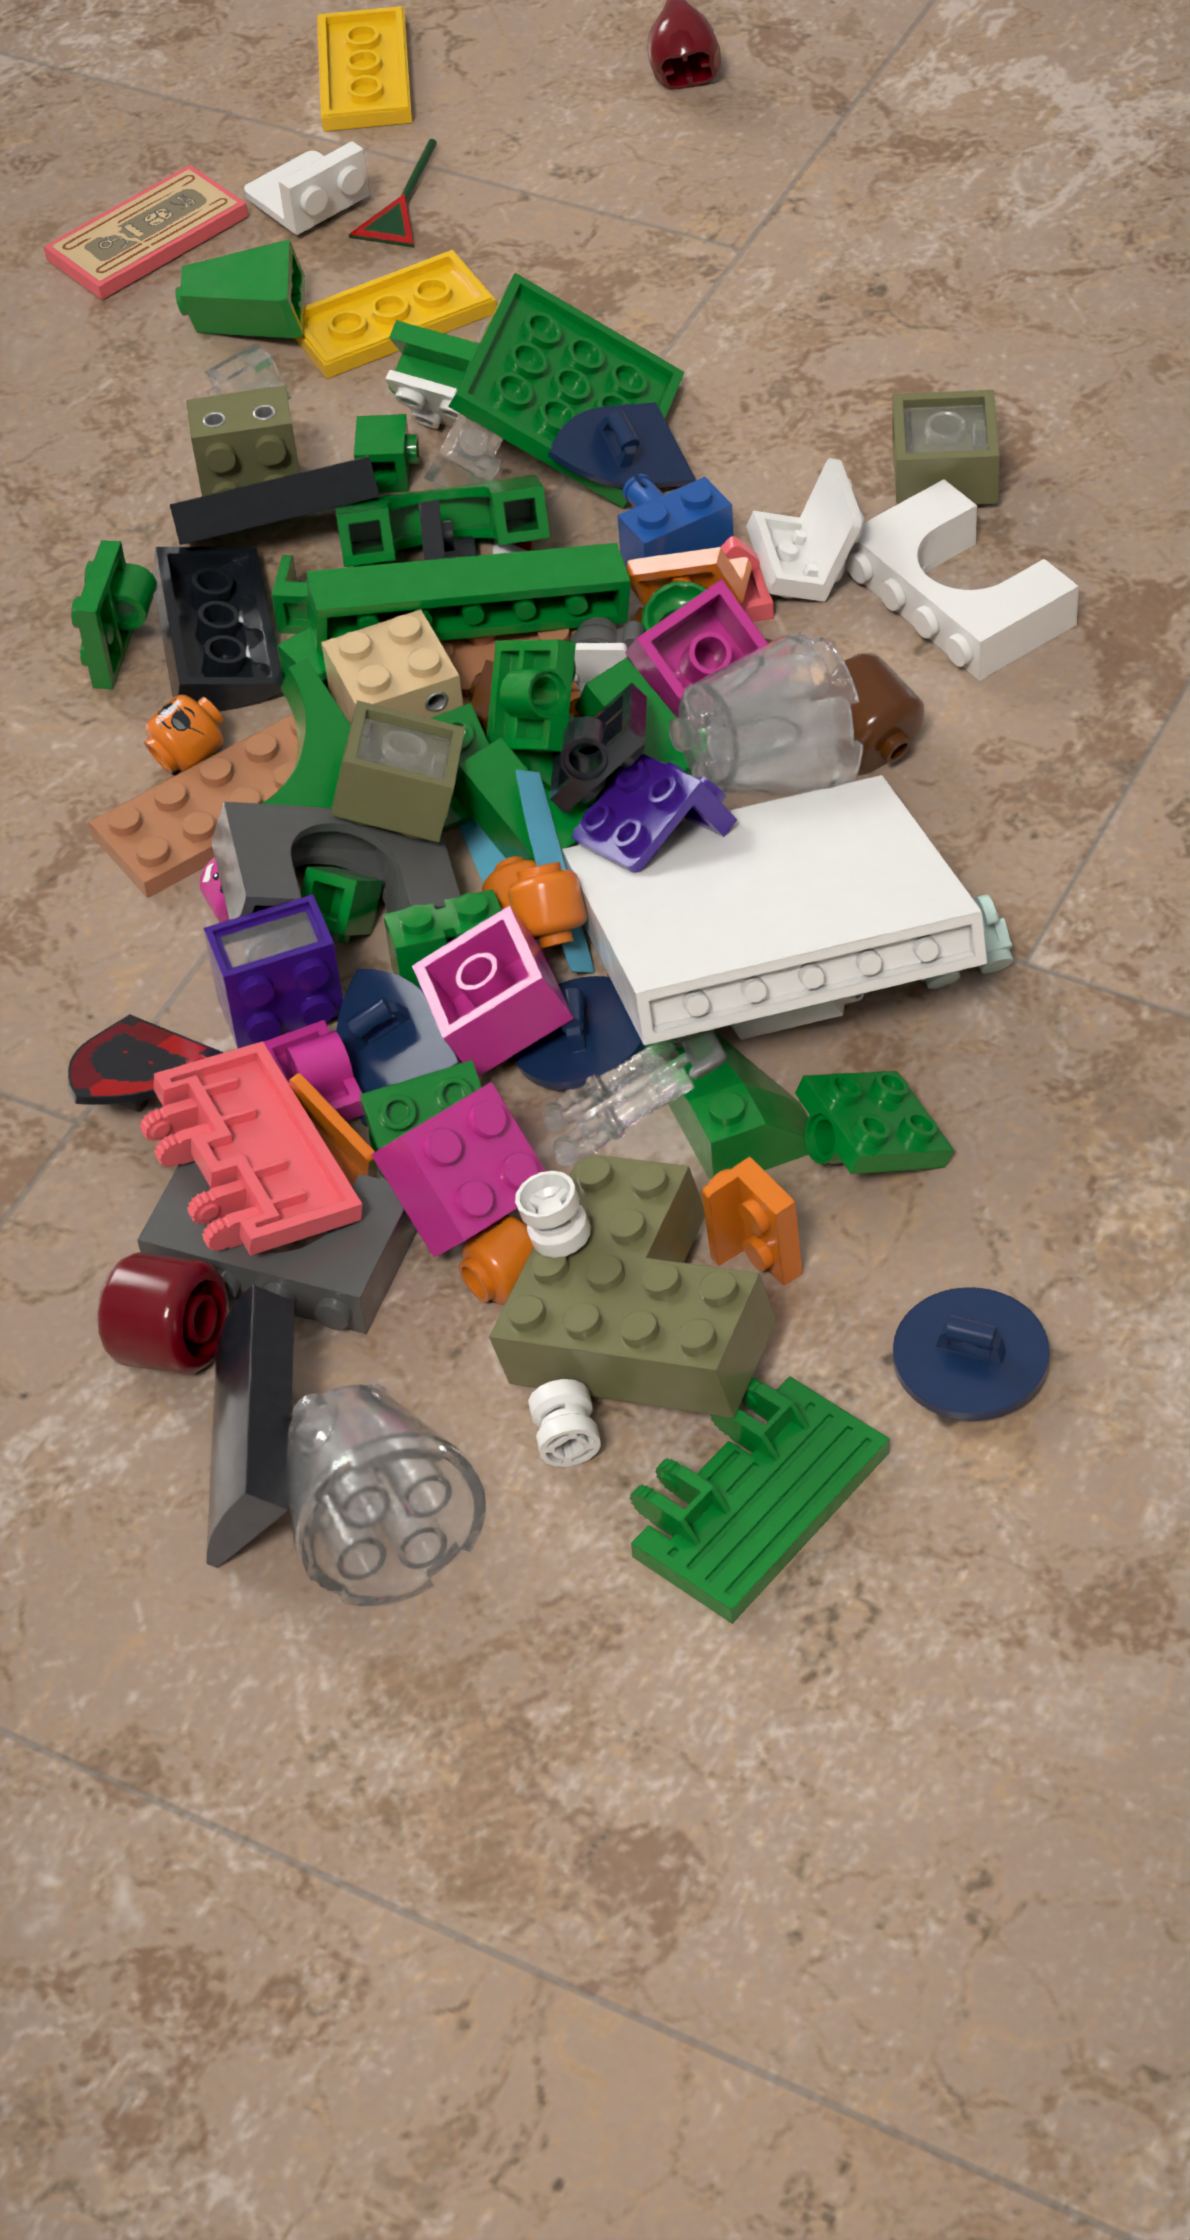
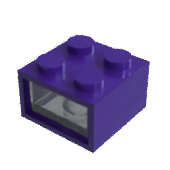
(274, 971)

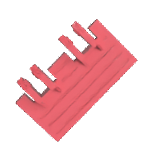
(255, 1149)

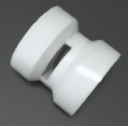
(553, 1214)
(565, 1430)

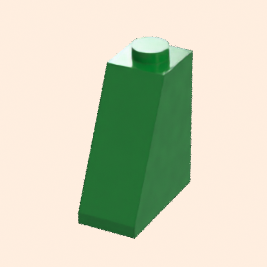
(246, 293)

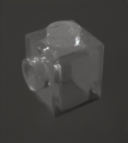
(465, 455)

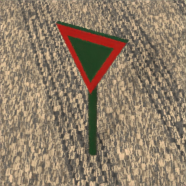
(392, 222)

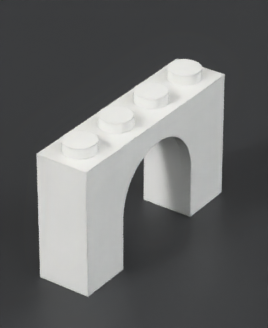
(973, 627)

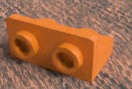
(697, 566)
(755, 1216)

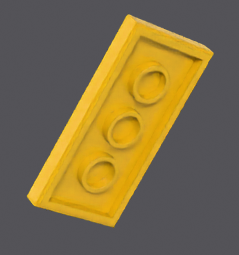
(363, 68)
(357, 322)

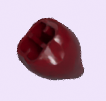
(683, 47)

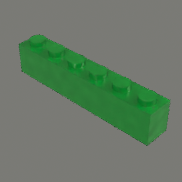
(474, 593)

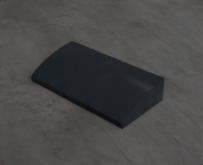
(274, 500)
(216, 625)
(250, 1421)

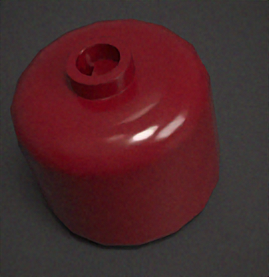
(162, 1312)

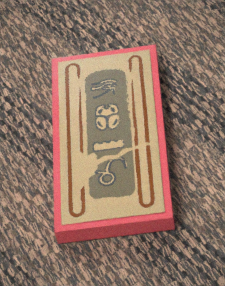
(145, 232)

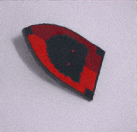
(122, 1062)

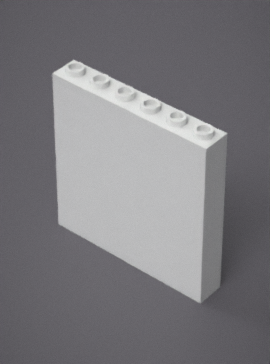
(780, 913)

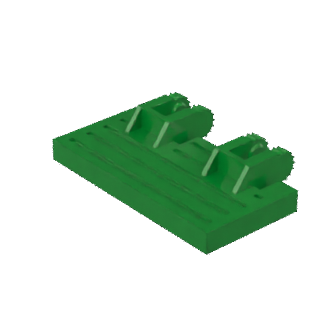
(757, 1508)

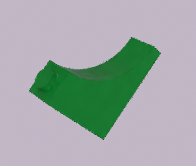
(320, 744)

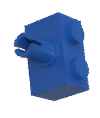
(672, 522)

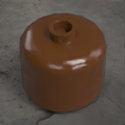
(886, 713)

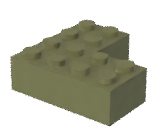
(627, 1305)

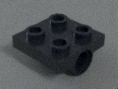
(597, 747)

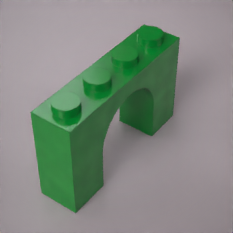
(497, 509)
(489, 783)

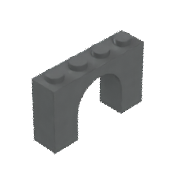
(264, 843)
(330, 1280)

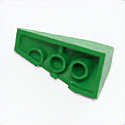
(739, 1116)

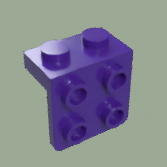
(645, 808)

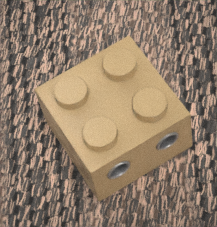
(393, 667)

